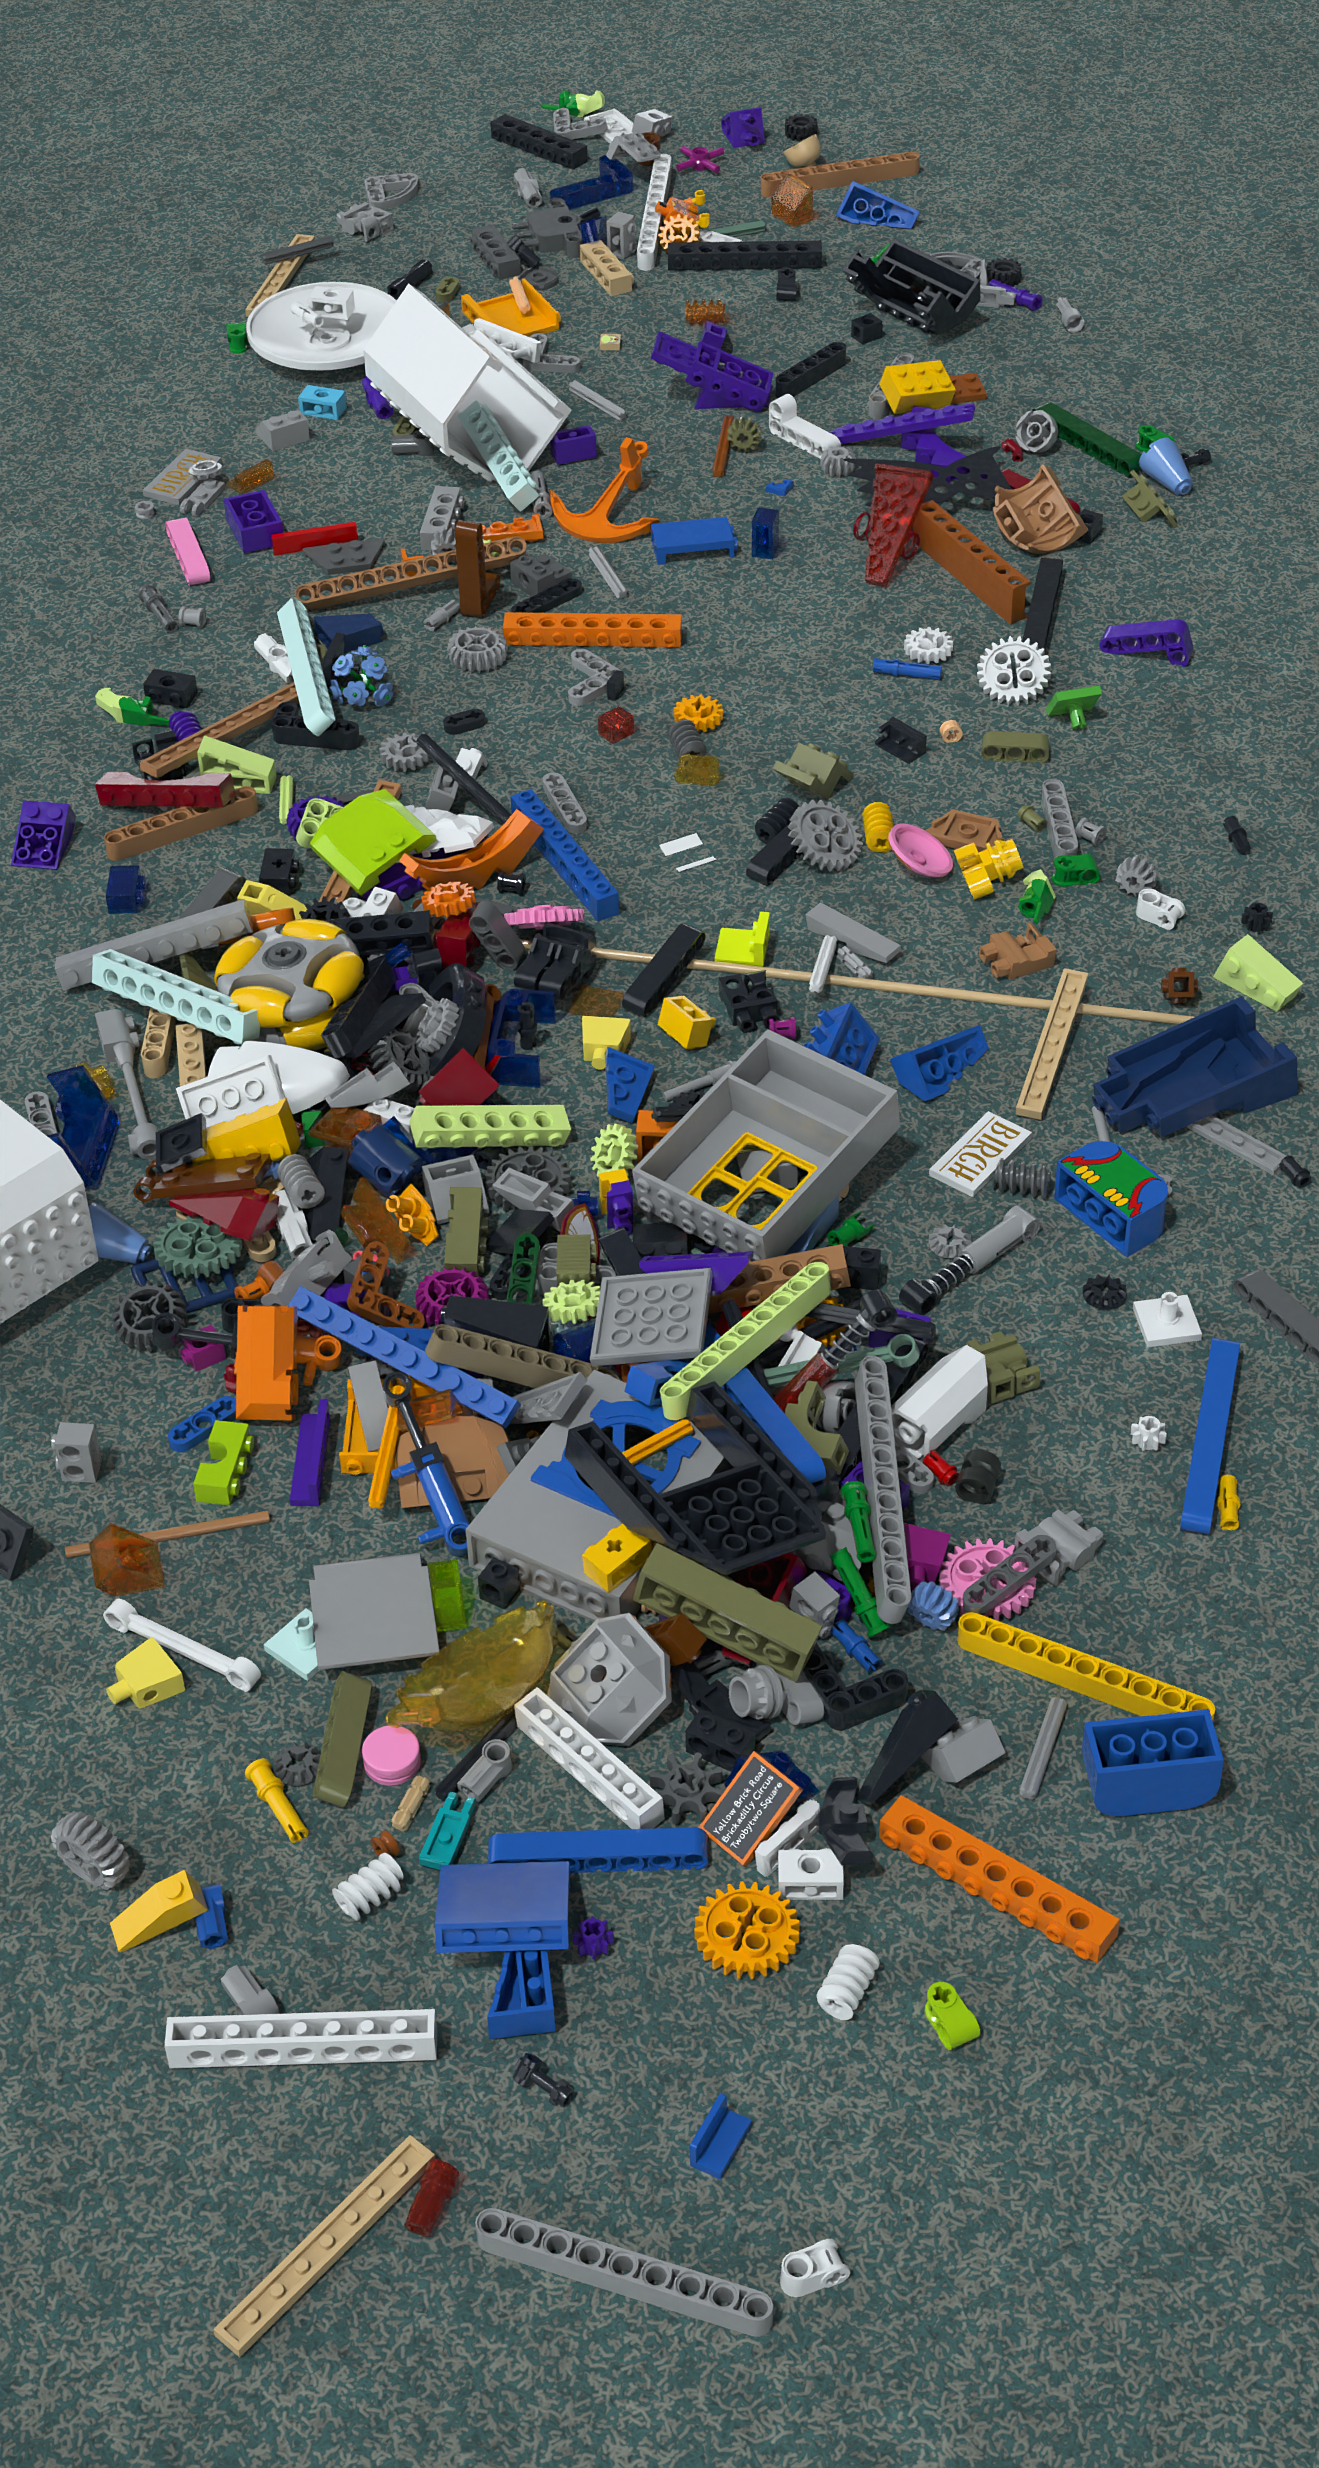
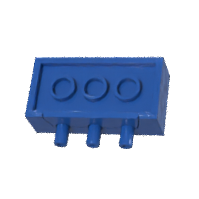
(844, 1037)

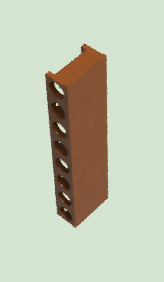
(968, 564)

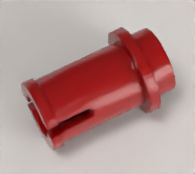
(946, 1473)

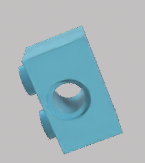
(322, 402)

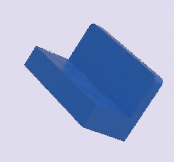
(718, 2139)

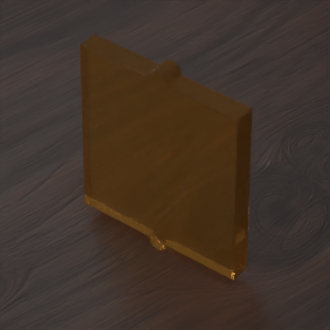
(596, 1002)

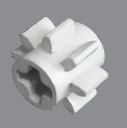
(1148, 1433)

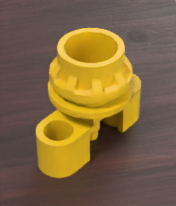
(987, 865)

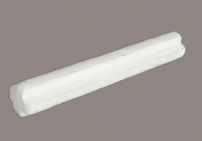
(823, 964)

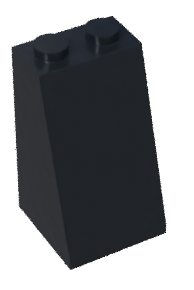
(500, 1319)

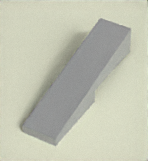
(858, 937)

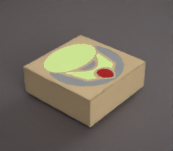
(610, 341)

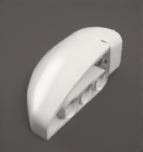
(302, 1073)

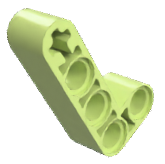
(311, 821)

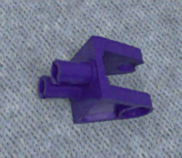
(744, 127)

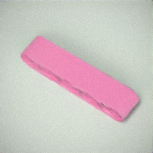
(187, 551)

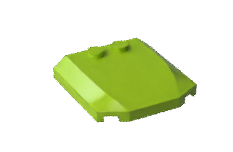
(369, 838)

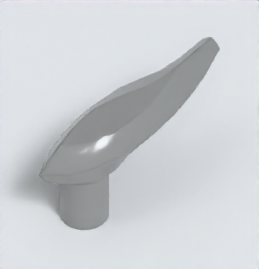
(983, 276)

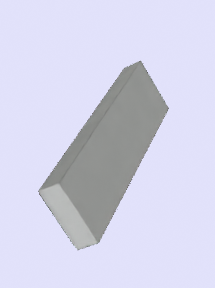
(1239, 1143)

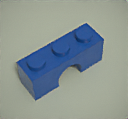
(647, 1379)

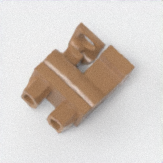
(1018, 955)

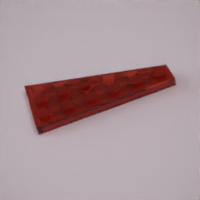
(893, 512)

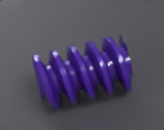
(184, 724)

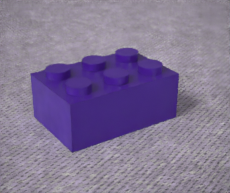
(252, 520)

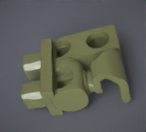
(1006, 1366)

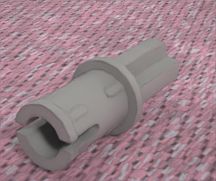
(441, 615)

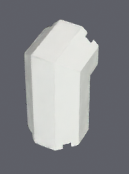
(941, 1401)

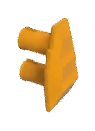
(414, 1214)

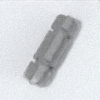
(854, 963)

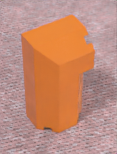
(266, 1362)

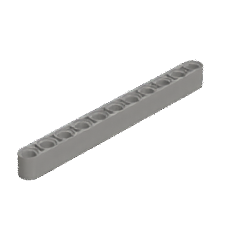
(883, 1490)

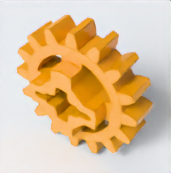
(678, 228)
(700, 710)

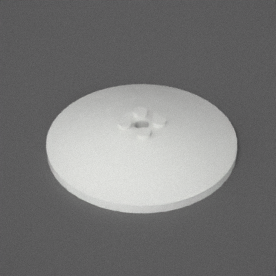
(300, 345)

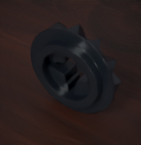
(1112, 1299)

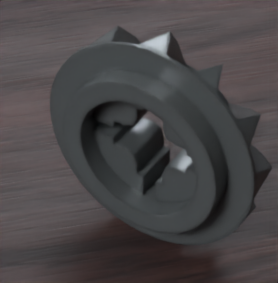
(295, 1774)

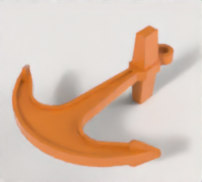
(594, 524)

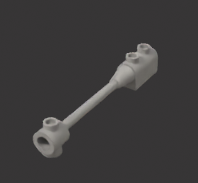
(119, 1046)

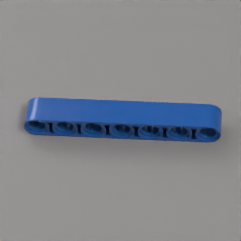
(605, 1849)

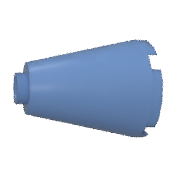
(1166, 466)
(116, 1238)

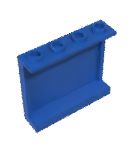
(503, 1907)

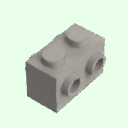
(621, 234)

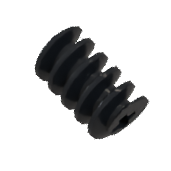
(775, 819)

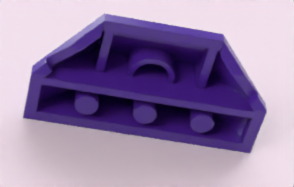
(723, 1266)

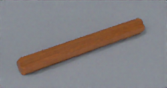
(722, 448)

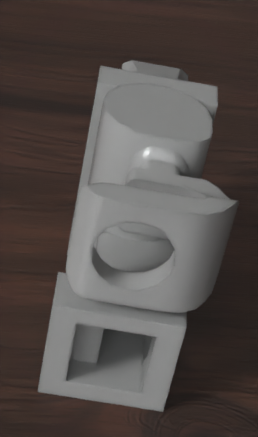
(364, 218)
(1072, 1542)

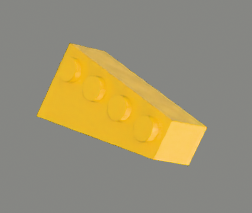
(263, 1132)

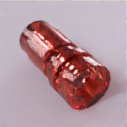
(429, 2201)

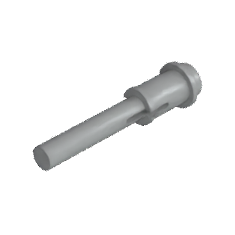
(711, 1078)

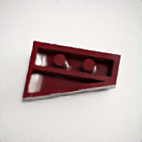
(457, 939)

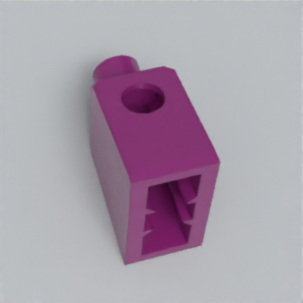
(924, 1553)

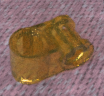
(700, 770)

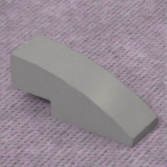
(368, 1087)
(533, 1194)
(370, 1402)

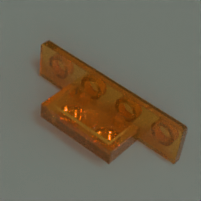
(373, 1222)

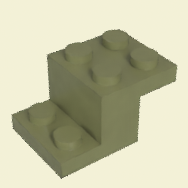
(814, 770)

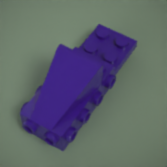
(718, 384)

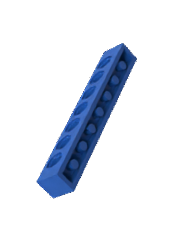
(568, 858)

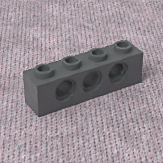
(495, 252)

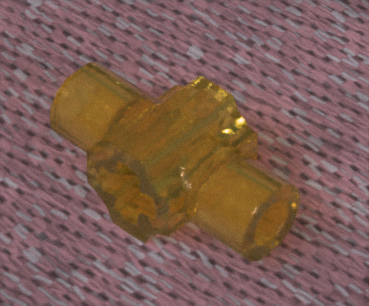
(101, 1078)

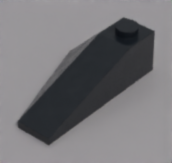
(333, 1172)
(912, 1735)

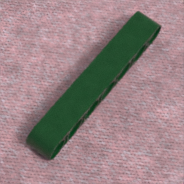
(1093, 441)

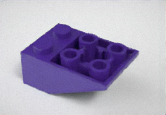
(42, 834)

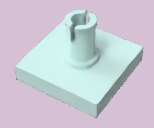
(296, 1645)

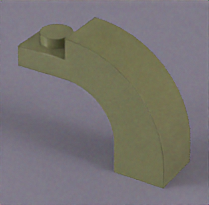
(805, 1417)

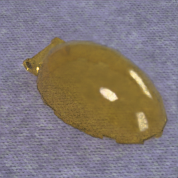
(479, 1673)

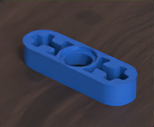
(198, 1434)

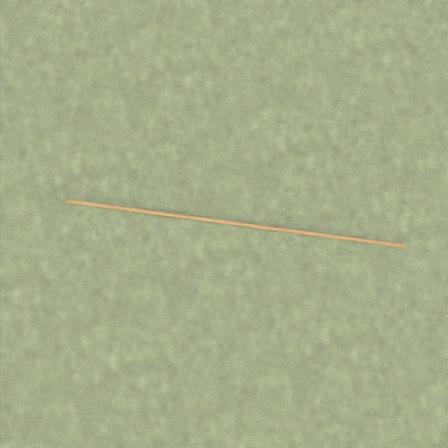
(894, 987)

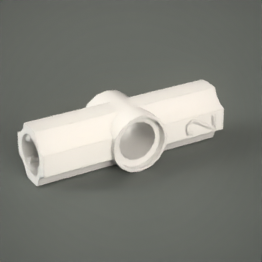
(275, 655)
(292, 1225)

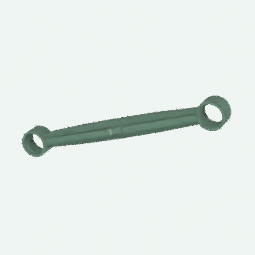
(783, 1374)

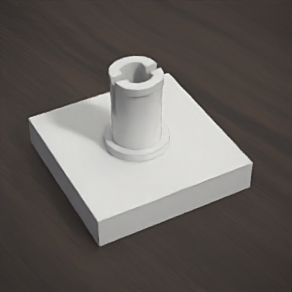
(1167, 1320)

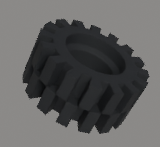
(801, 127)
(1004, 271)

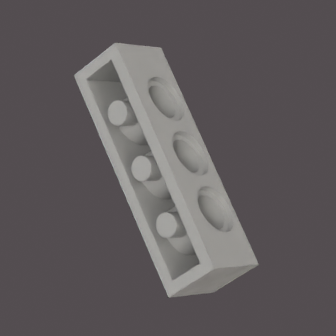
(441, 513)

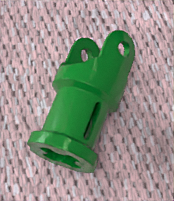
(849, 1232)

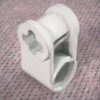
(1157, 908)
(817, 2264)

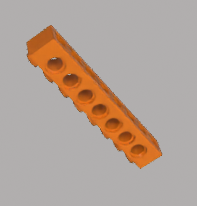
(593, 629)
(1013, 1878)

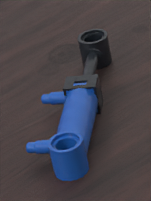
(430, 1470)

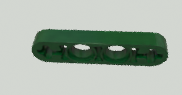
(526, 1284)

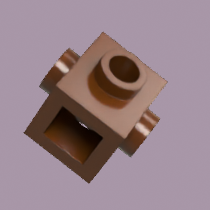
(1188, 982)

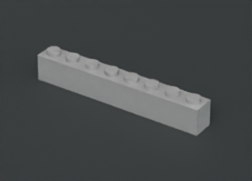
(161, 941)

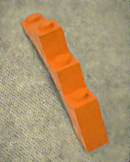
(497, 853)

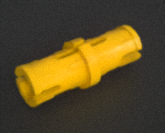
(1228, 1502)

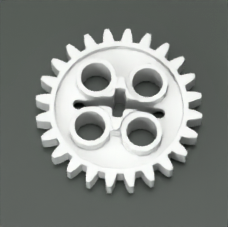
(1035, 668)

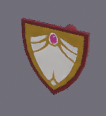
(580, 1222)

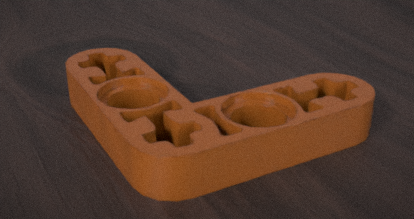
(372, 1298)

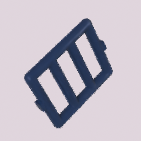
(206, 1299)

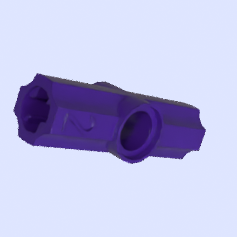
(380, 404)

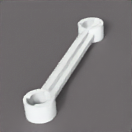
(239, 1672)

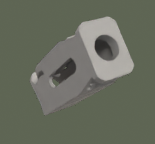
(312, 1269)

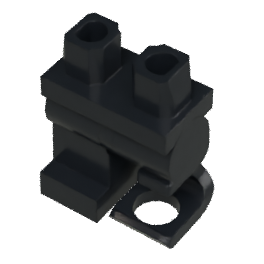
(162, 741)
(752, 1007)

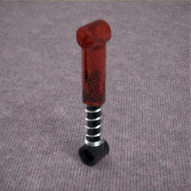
(875, 1313)

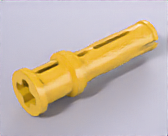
(271, 1791)

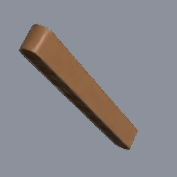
(845, 172)

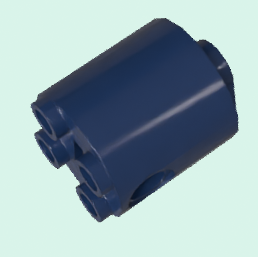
(385, 1160)

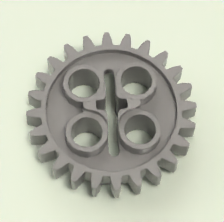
(825, 835)

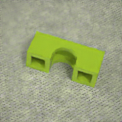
(220, 1481)

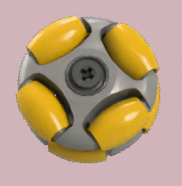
(292, 978)

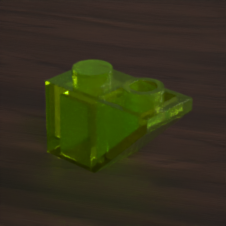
(447, 1595)

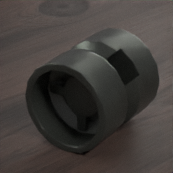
(978, 1476)

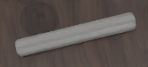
(597, 400)
(608, 572)
(1043, 1748)

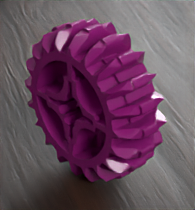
(443, 1285)

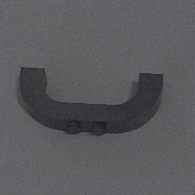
(468, 992)

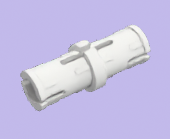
(307, 314)

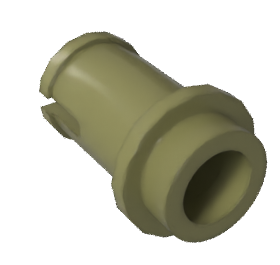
(1034, 820)

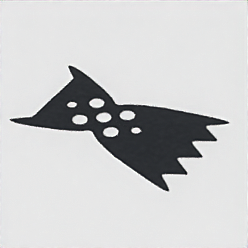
(978, 464)

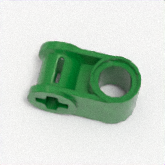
(237, 337)
(1147, 438)
(1076, 870)

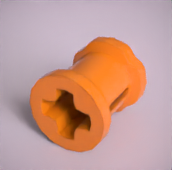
(259, 1286)

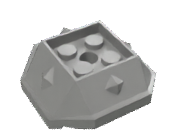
(633, 1688)

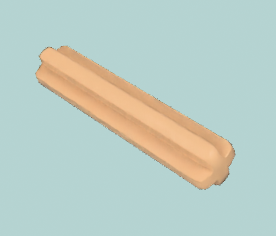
(519, 294)

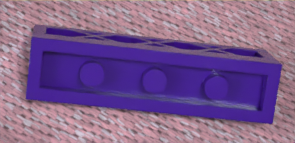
(311, 1457)

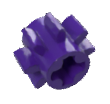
(593, 1937)

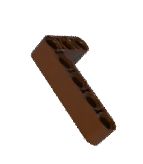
(475, 585)

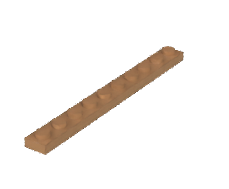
(223, 730)

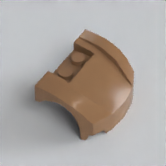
(1038, 514)
(468, 1455)

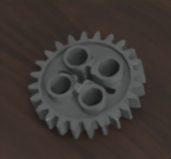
(532, 1163)

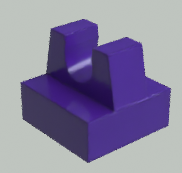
(402, 978)

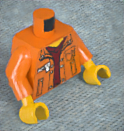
(684, 207)

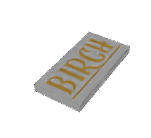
(174, 481)

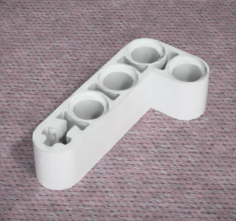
(791, 428)

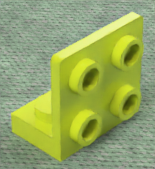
(743, 945)

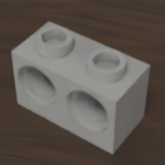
(77, 1452)
(817, 1600)

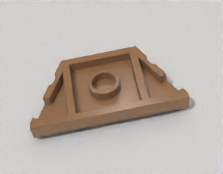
(962, 828)

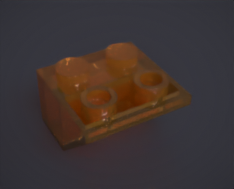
(342, 1125)

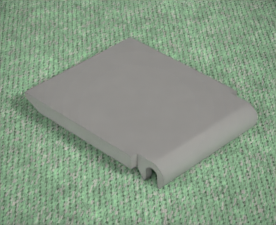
(372, 1611)

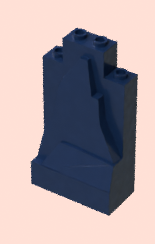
(1195, 1072)

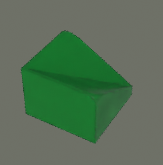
(309, 1120)

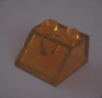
(793, 201)
(125, 1562)

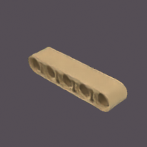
(157, 1043)

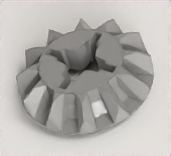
(205, 470)
(939, 1238)

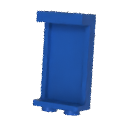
(692, 537)

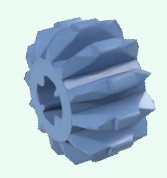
(933, 1606)

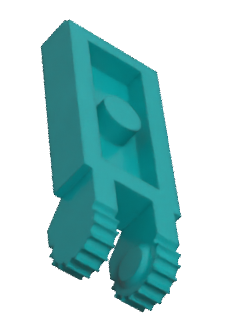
(447, 1833)

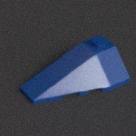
(874, 208)
(935, 1065)

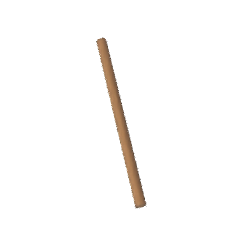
(186, 1530)

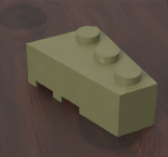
(466, 1230)

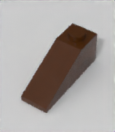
(678, 1638)

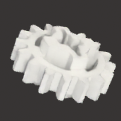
(928, 645)

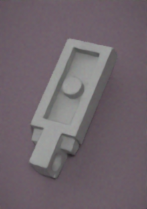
(995, 297)

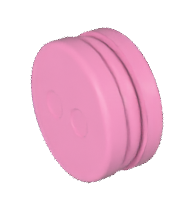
(391, 1755)

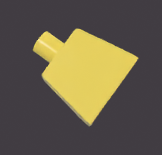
(604, 1033)
(146, 1676)

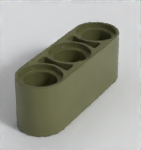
(1015, 746)

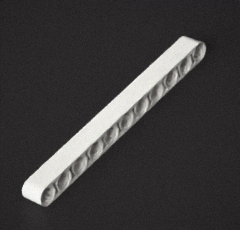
(652, 220)

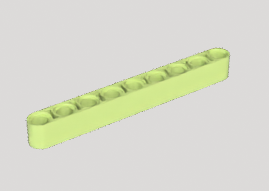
(748, 1337)

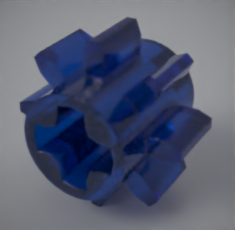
(590, 1201)

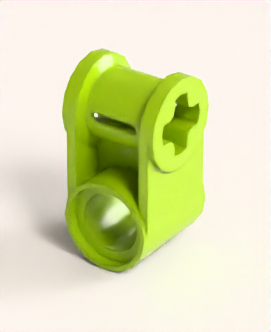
(950, 2016)

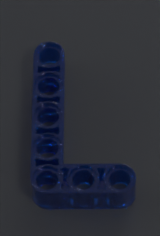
(613, 181)

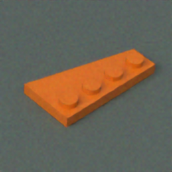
(529, 529)

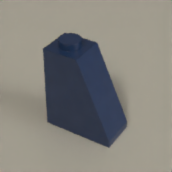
(358, 630)

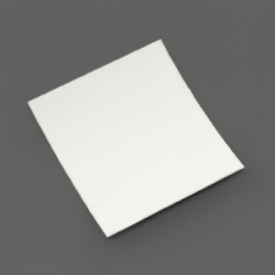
(683, 844)

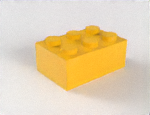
(917, 385)

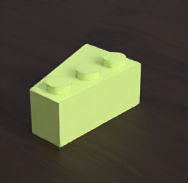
(245, 766)
(1258, 974)

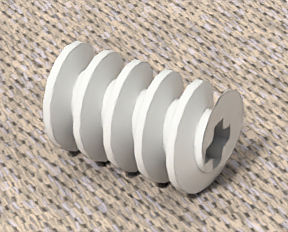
(368, 1885)
(847, 1981)

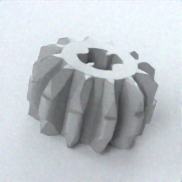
(833, 462)
(443, 542)
(1136, 875)

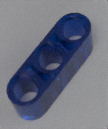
(594, 229)

